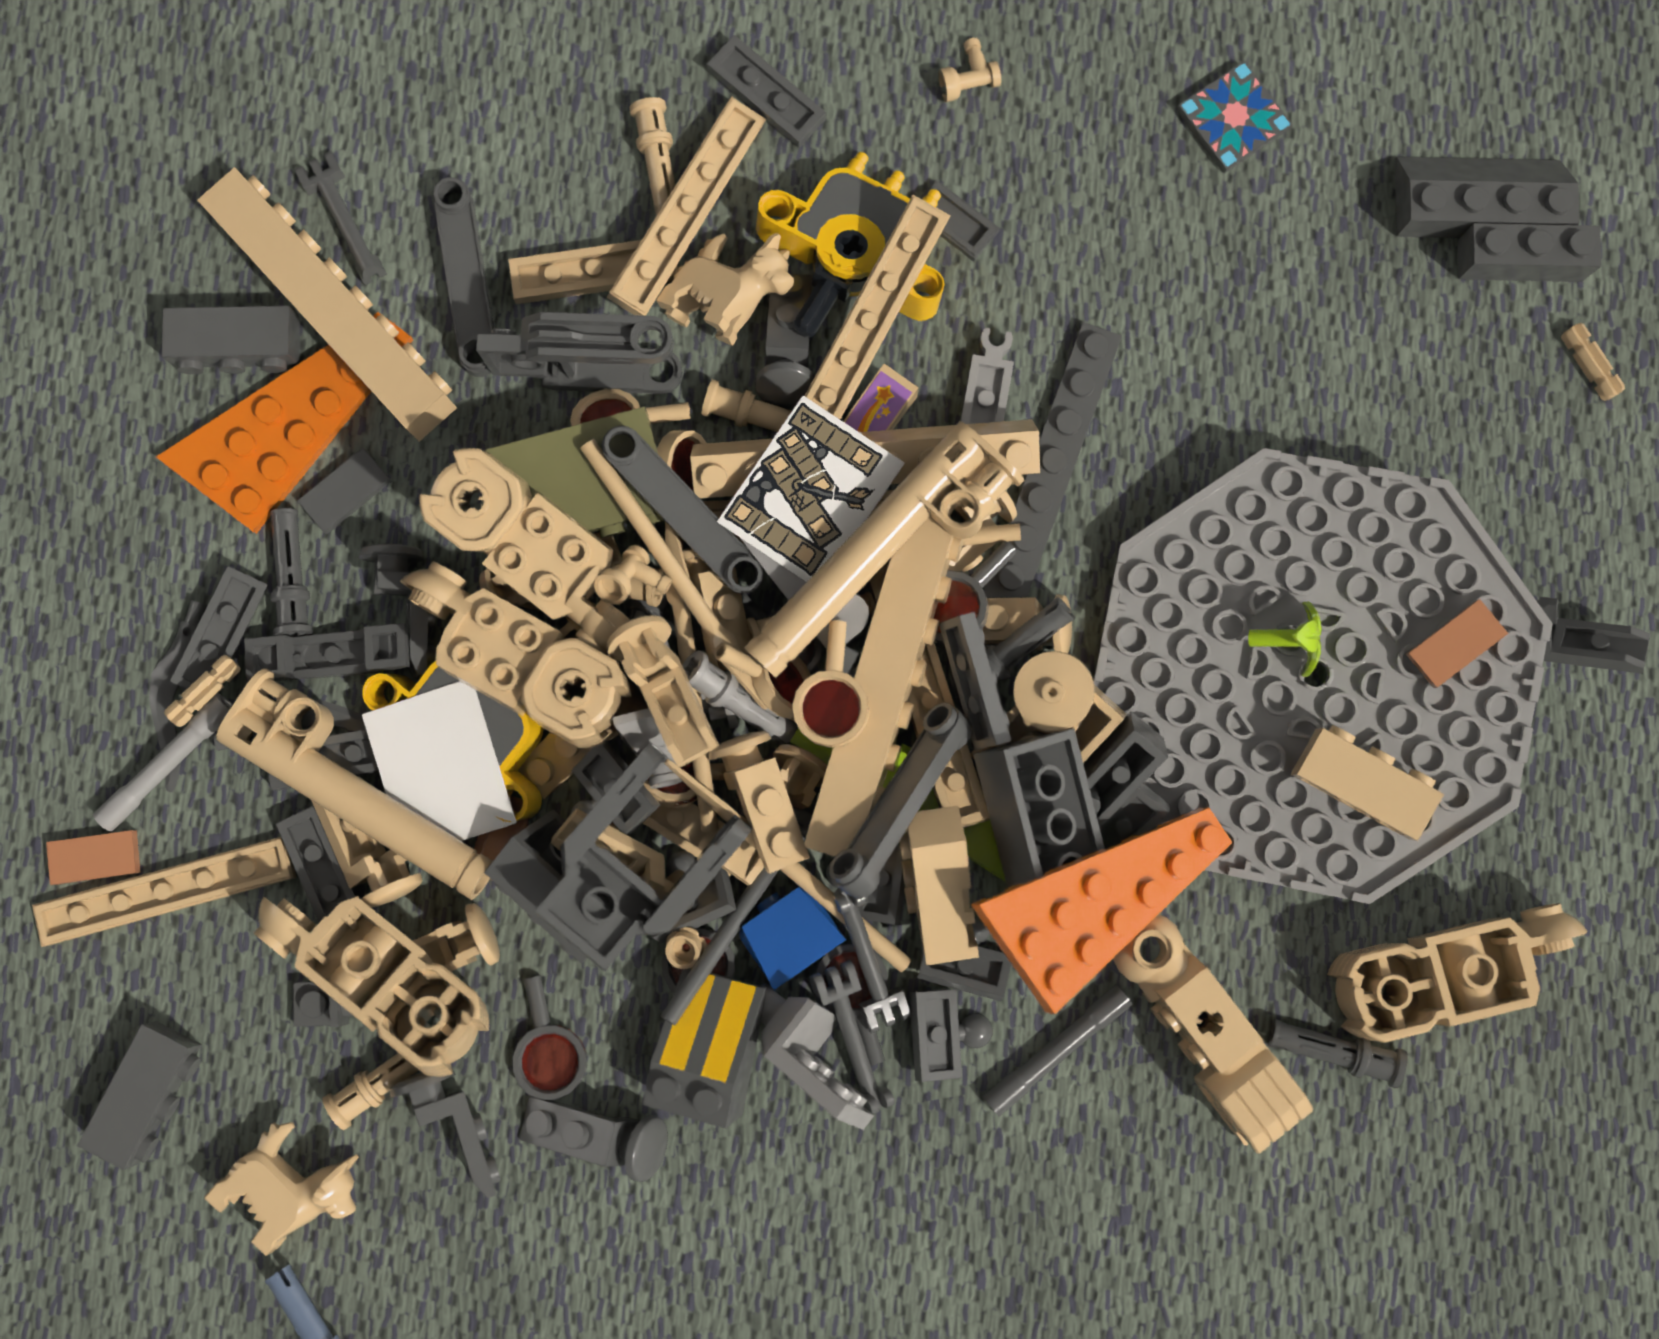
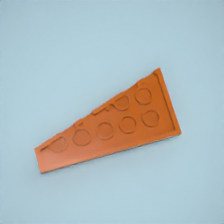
(271, 438)
(1088, 910)

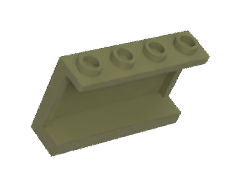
(562, 473)

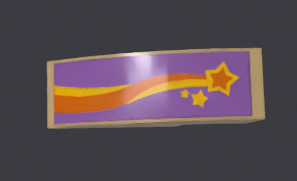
(882, 402)

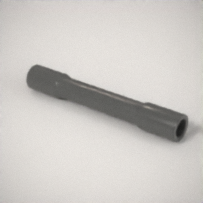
(1095, 1018)

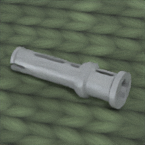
(723, 690)

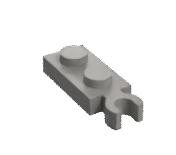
(988, 382)

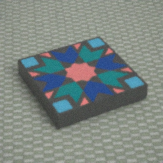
(1234, 117)

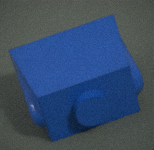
(789, 935)

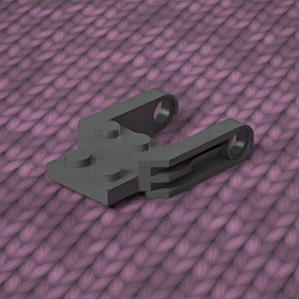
(582, 352)
(602, 900)

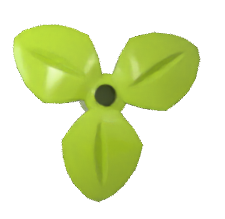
(1304, 636)

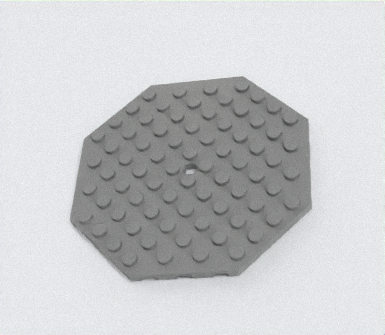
(1385, 570)

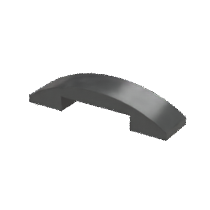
(329, 654)

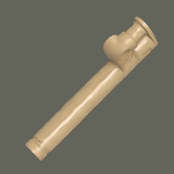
(928, 491)
(295, 759)

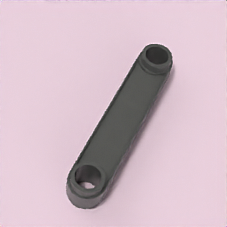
(463, 270)
(682, 509)
(859, 865)

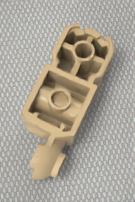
(526, 541)
(520, 659)
(1449, 974)
(380, 980)
(1238, 1069)

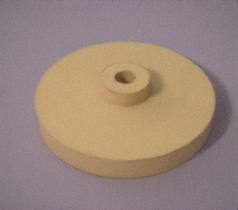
(1054, 691)

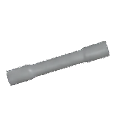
(129, 797)

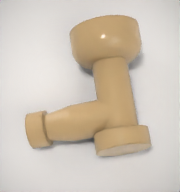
(980, 74)
(615, 585)

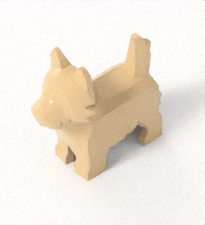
(726, 292)
(279, 1193)

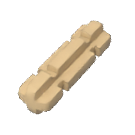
(1592, 361)
(202, 691)

